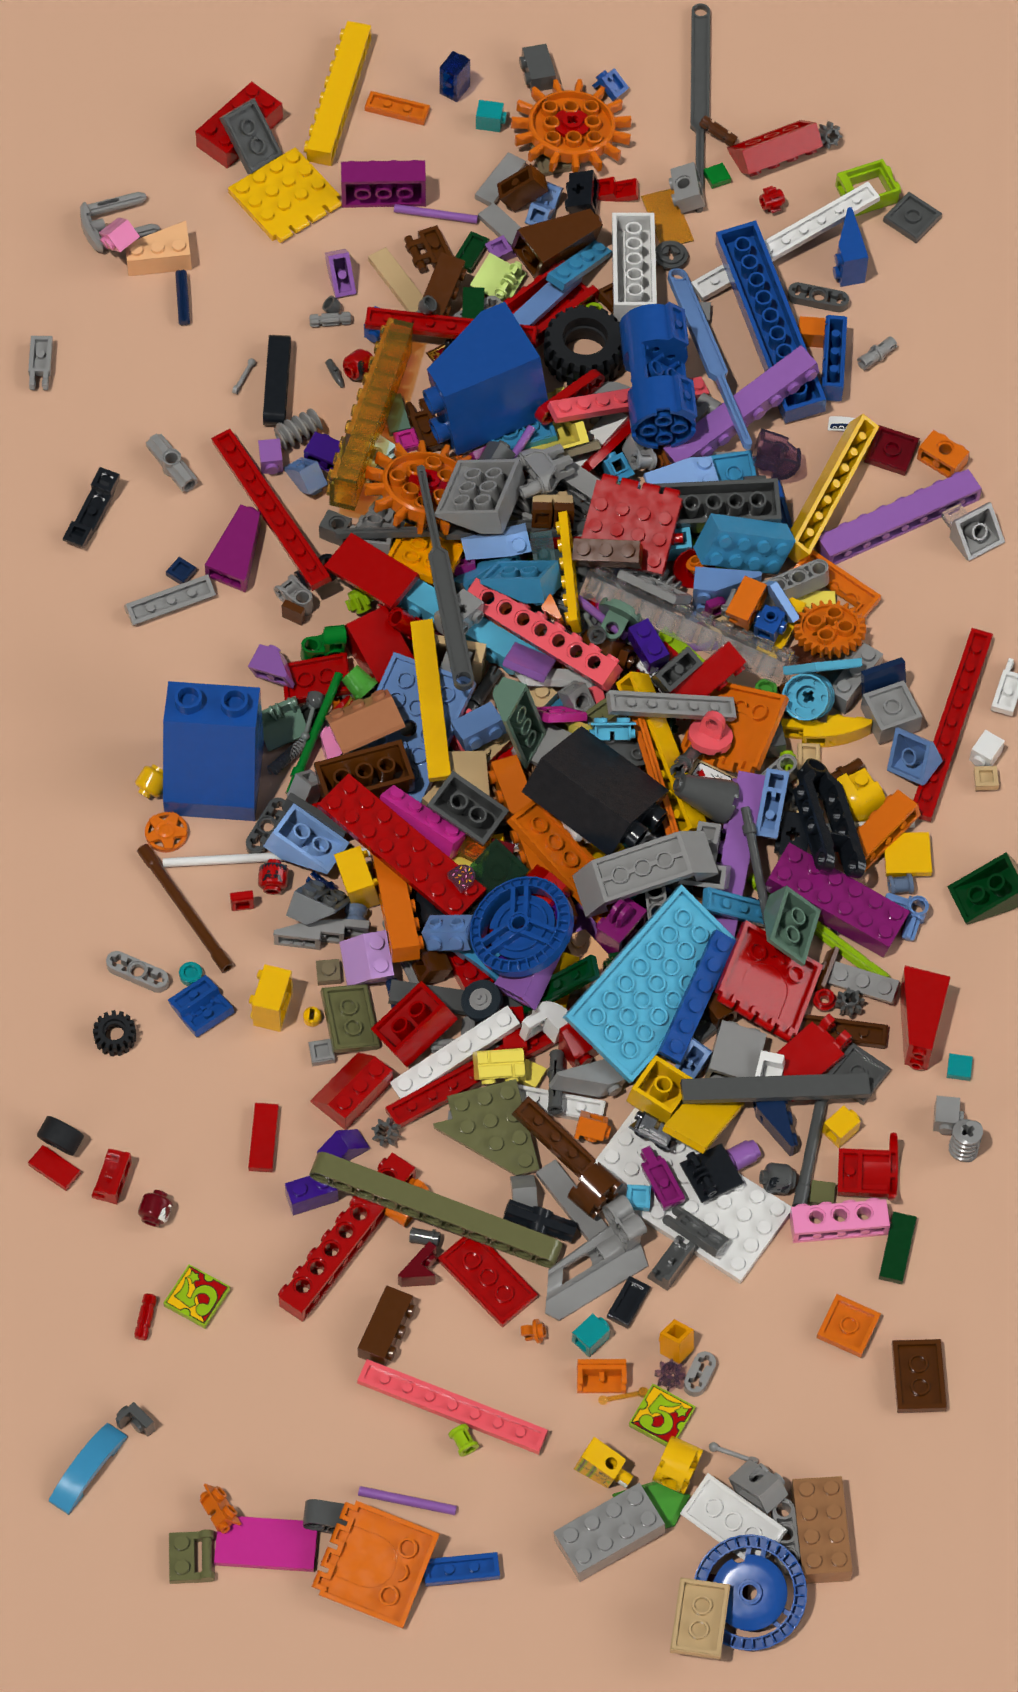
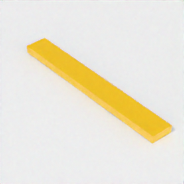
(430, 700)

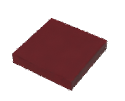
(891, 450)

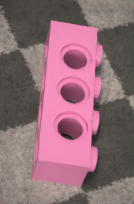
(829, 1229)

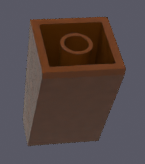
(555, 239)

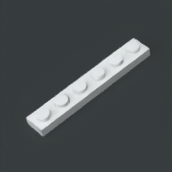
(456, 1052)

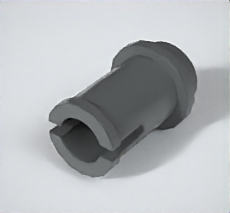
(424, 1236)

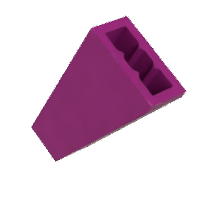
(235, 551)

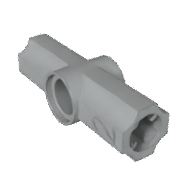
(177, 471)

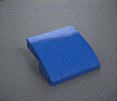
(201, 1006)

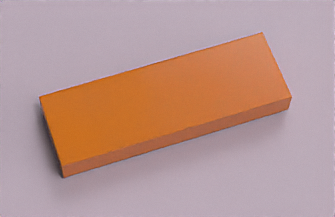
(397, 108)

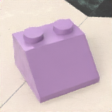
(367, 958)

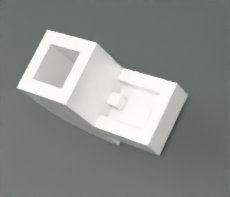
(545, 1018)

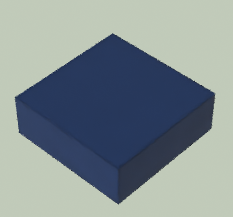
(181, 571)

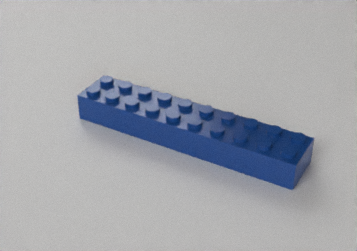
(766, 311)

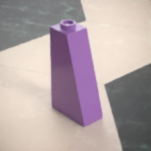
(527, 989)

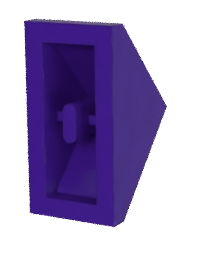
(345, 1144)

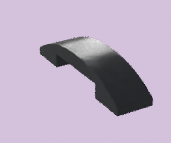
(93, 509)

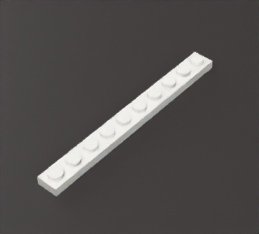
(795, 235)

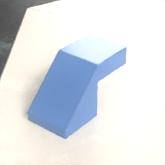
(545, 205)

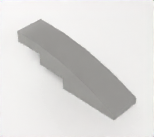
(312, 934)

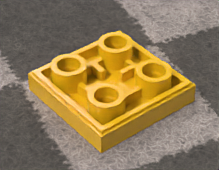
(909, 855)

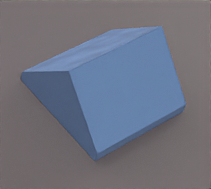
(913, 757)

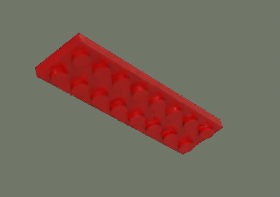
(398, 845)

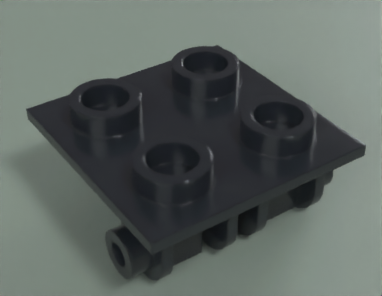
(711, 1173)

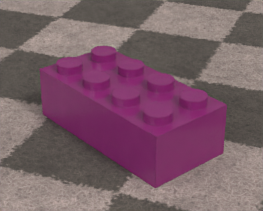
(383, 183)

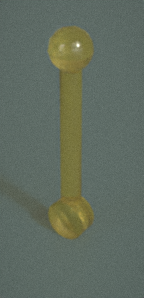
(642, 1392)

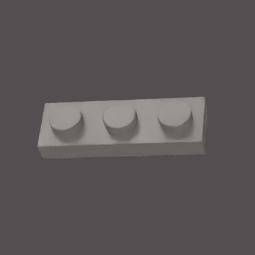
(867, 982)

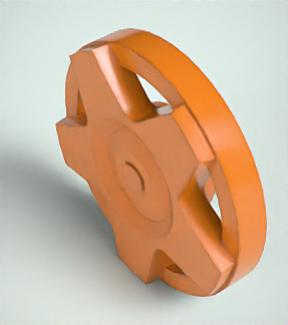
(166, 831)

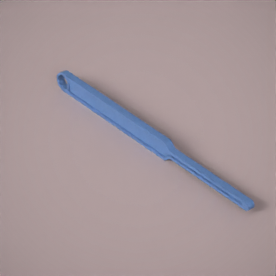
(707, 347)

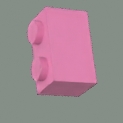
(118, 235)

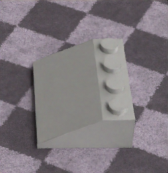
(482, 494)

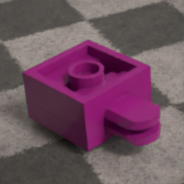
(620, 925)

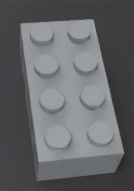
(609, 1532)

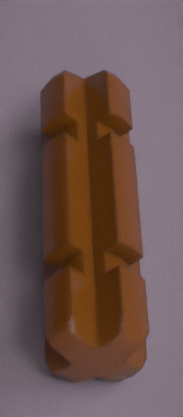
(718, 130)

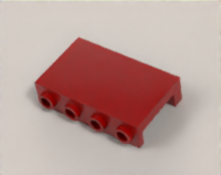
(578, 296)

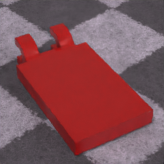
(814, 1049)

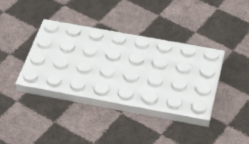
(742, 1214)

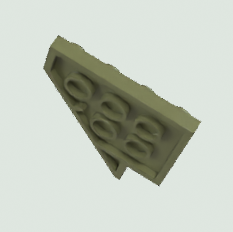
(486, 1126)

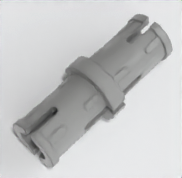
(877, 353)

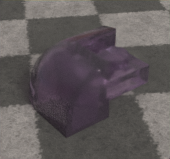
(776, 455)

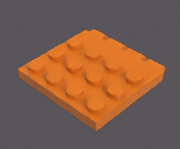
(753, 729)
(375, 1563)

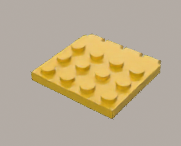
(285, 195)

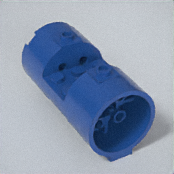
(661, 394)

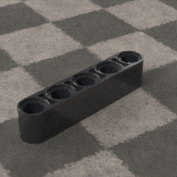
(276, 379)

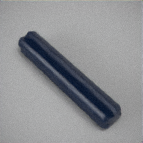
(182, 297)

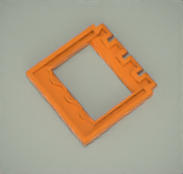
(847, 587)

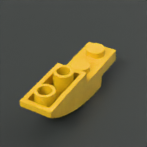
(835, 732)

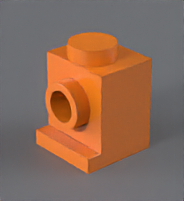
(592, 1127)

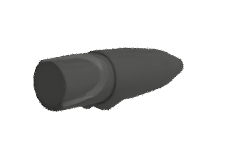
(334, 371)

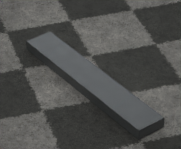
(449, 996)

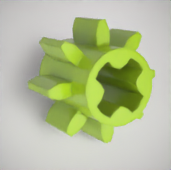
(358, 601)

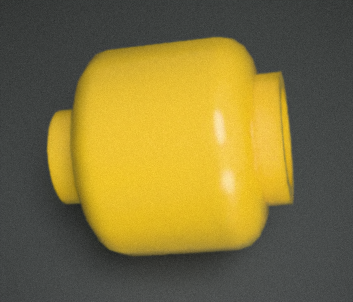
(150, 781)

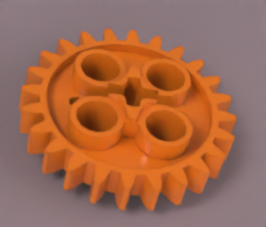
(830, 629)

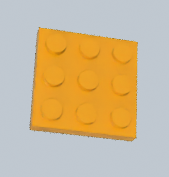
(414, 553)

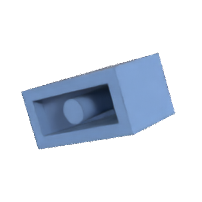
(306, 475)

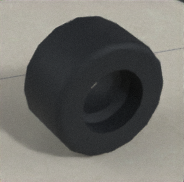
(60, 1135)

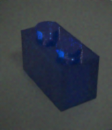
(454, 76)

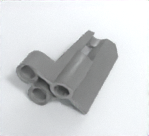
(614, 1257)

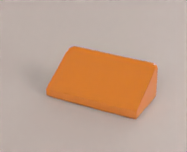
(551, 610)

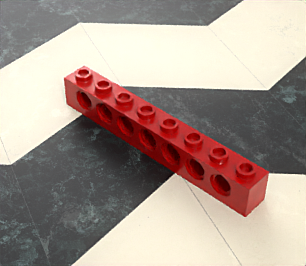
(302, 1304)

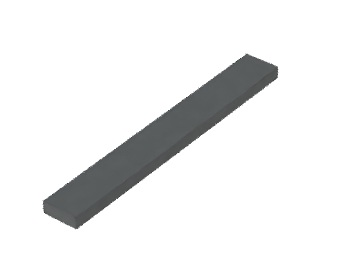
(775, 1088)

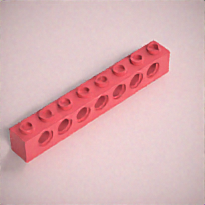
(602, 676)

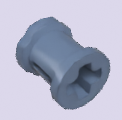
(900, 884)

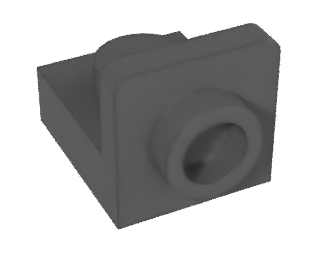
(139, 1418)

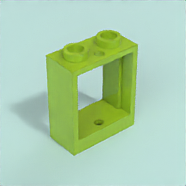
(848, 178)

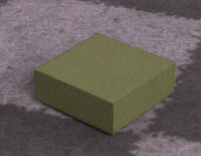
(821, 1192)

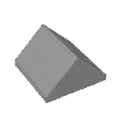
(976, 532)

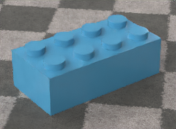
(744, 543)

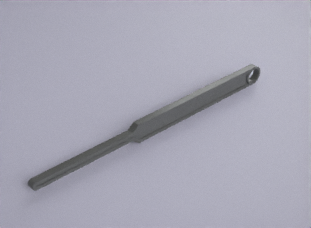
(700, 80)
(455, 531)
(446, 594)

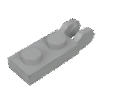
(40, 360)

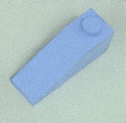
(510, 543)

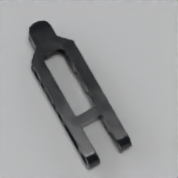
(814, 783)

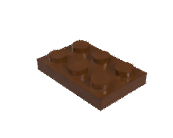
(919, 1375)

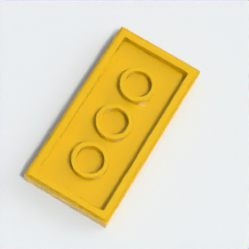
(701, 1123)

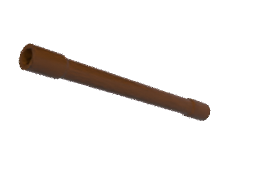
(216, 952)

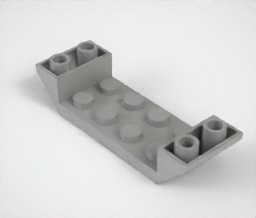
(643, 869)

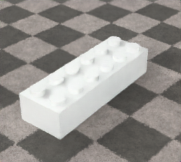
(633, 261)

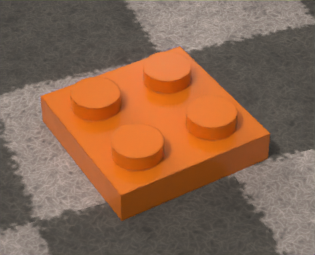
(848, 1325)

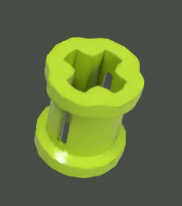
(463, 1440)

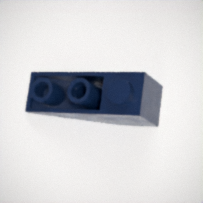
(777, 1122)

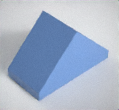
(694, 1059)

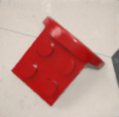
(869, 1171)

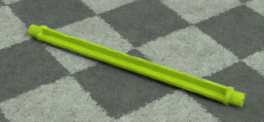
(833, 940)

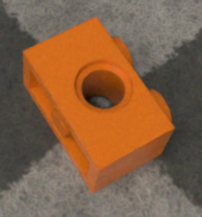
(947, 464)

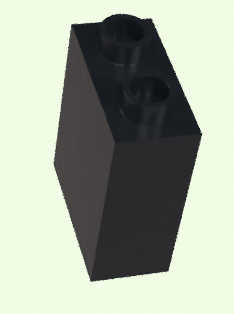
(597, 792)

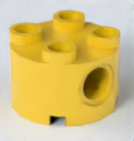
(677, 1464)

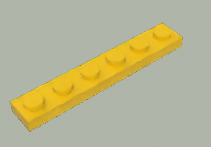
(569, 579)

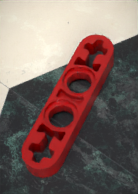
(583, 386)

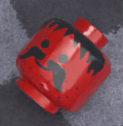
(356, 364)
(273, 877)

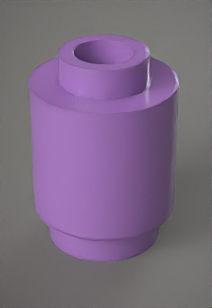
(744, 1154)

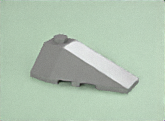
(380, 519)

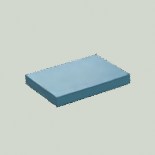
(822, 666)

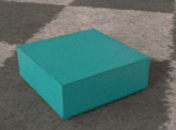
(959, 1067)

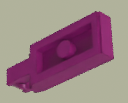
(661, 1179)

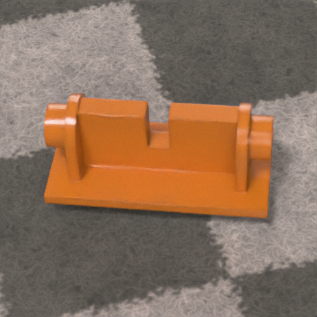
(215, 1500)

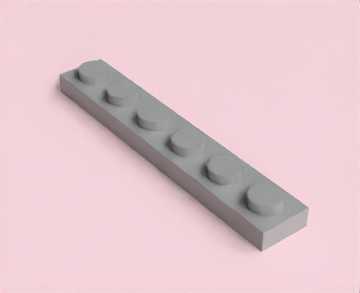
(668, 705)

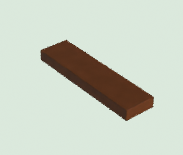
(862, 1033)
(553, 1137)

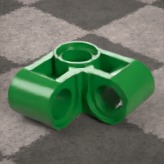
(329, 643)

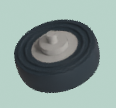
(481, 1000)

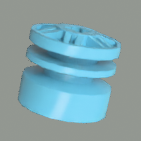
(805, 683)

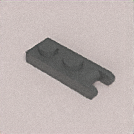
(696, 1231)

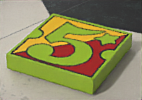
(196, 1296)
(661, 1415)

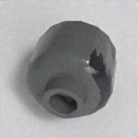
(777, 1178)

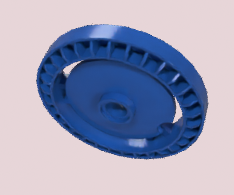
(534, 944)
(770, 1588)

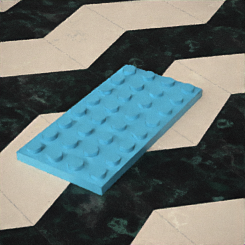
(640, 990)

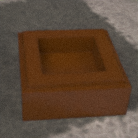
(293, 612)

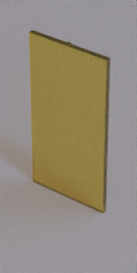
(669, 221)

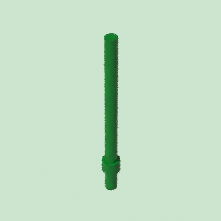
(317, 726)

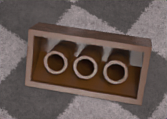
(373, 767)

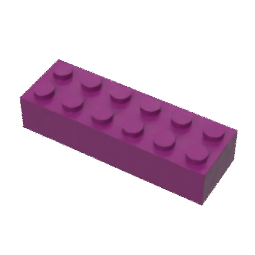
(843, 901)

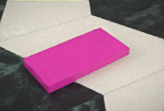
(267, 1545)

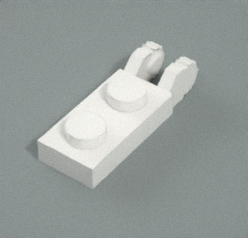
(1007, 691)

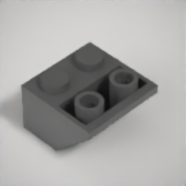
(315, 902)

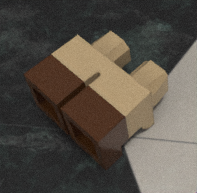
(545, 505)

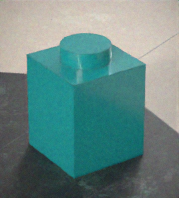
(490, 116)
(591, 1334)

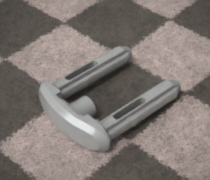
(92, 228)

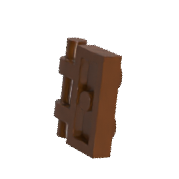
(433, 244)

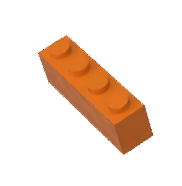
(886, 825)

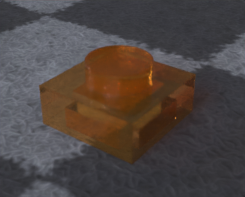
(471, 849)

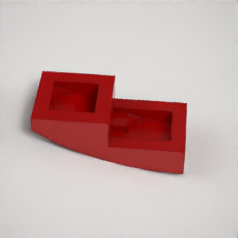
(618, 191)

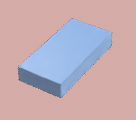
(781, 601)

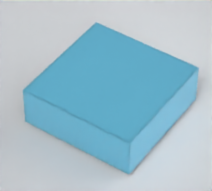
(639, 1196)

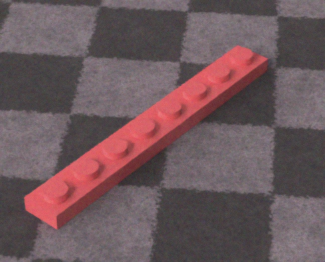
(601, 403)
(452, 1406)

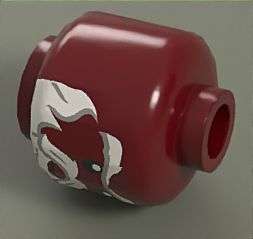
(155, 1208)

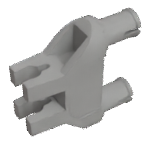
(544, 469)

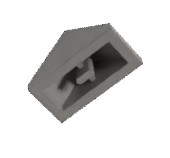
(524, 1189)

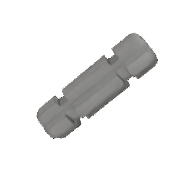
(330, 319)

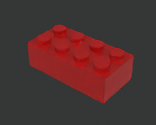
(212, 135)

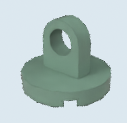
(618, 614)

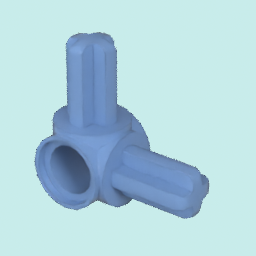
(913, 918)

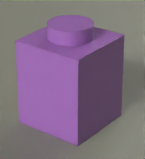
(270, 456)

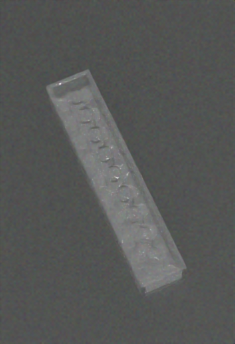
(692, 626)

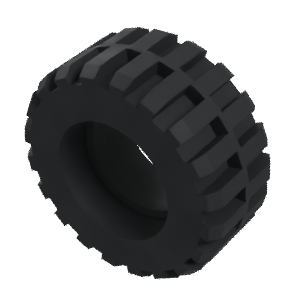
(582, 324)

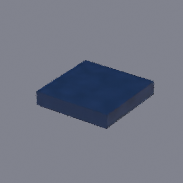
(883, 675)

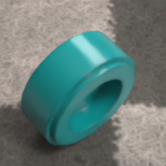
(190, 973)

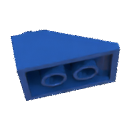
(852, 255)

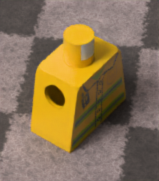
(603, 1465)

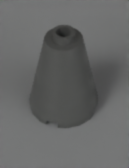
(708, 795)

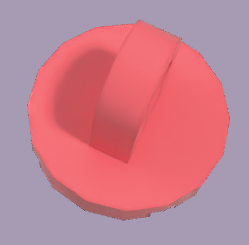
(710, 734)

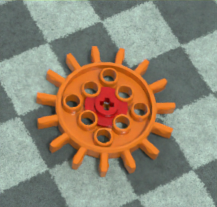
(580, 126)
(401, 484)

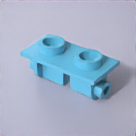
(621, 728)

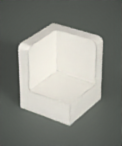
(770, 1064)

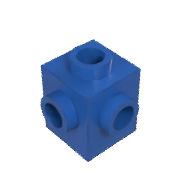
(769, 623)

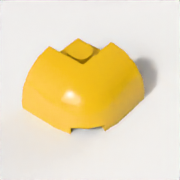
(862, 794)

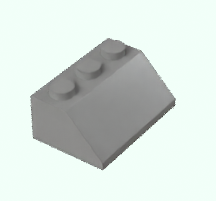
(848, 681)

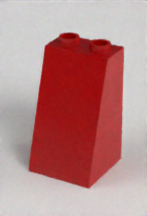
(374, 642)
(921, 1009)

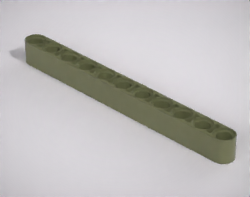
(436, 1209)

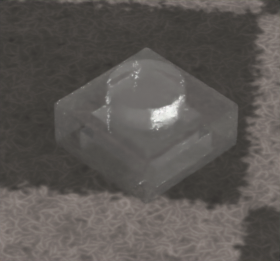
(952, 514)

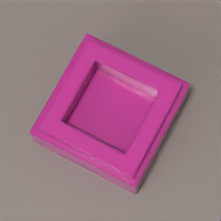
(407, 439)

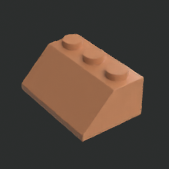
(365, 721)

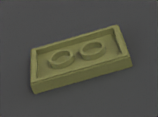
(349, 1018)

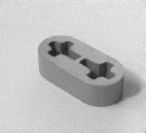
(704, 1376)

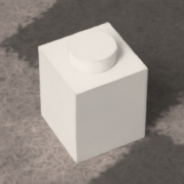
(986, 749)

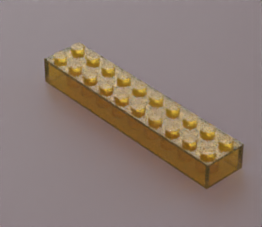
(370, 413)

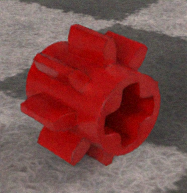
(772, 199)

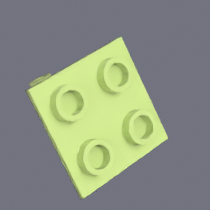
(499, 277)

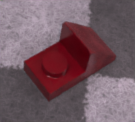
(416, 1272)

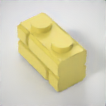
(498, 1065)

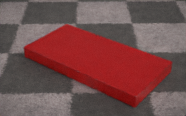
(372, 571)
(488, 1279)

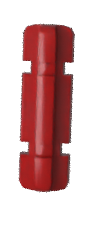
(145, 1316)

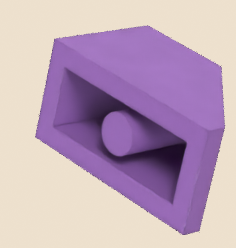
(340, 272)
(271, 666)

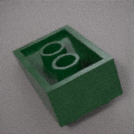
(987, 890)

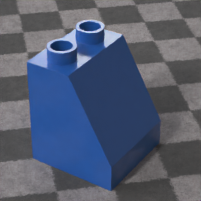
(485, 382)
(212, 750)

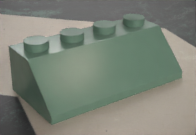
(519, 718)

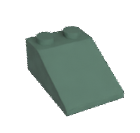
(790, 923)

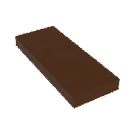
(826, 969)

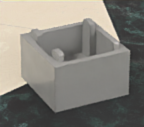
(890, 709)

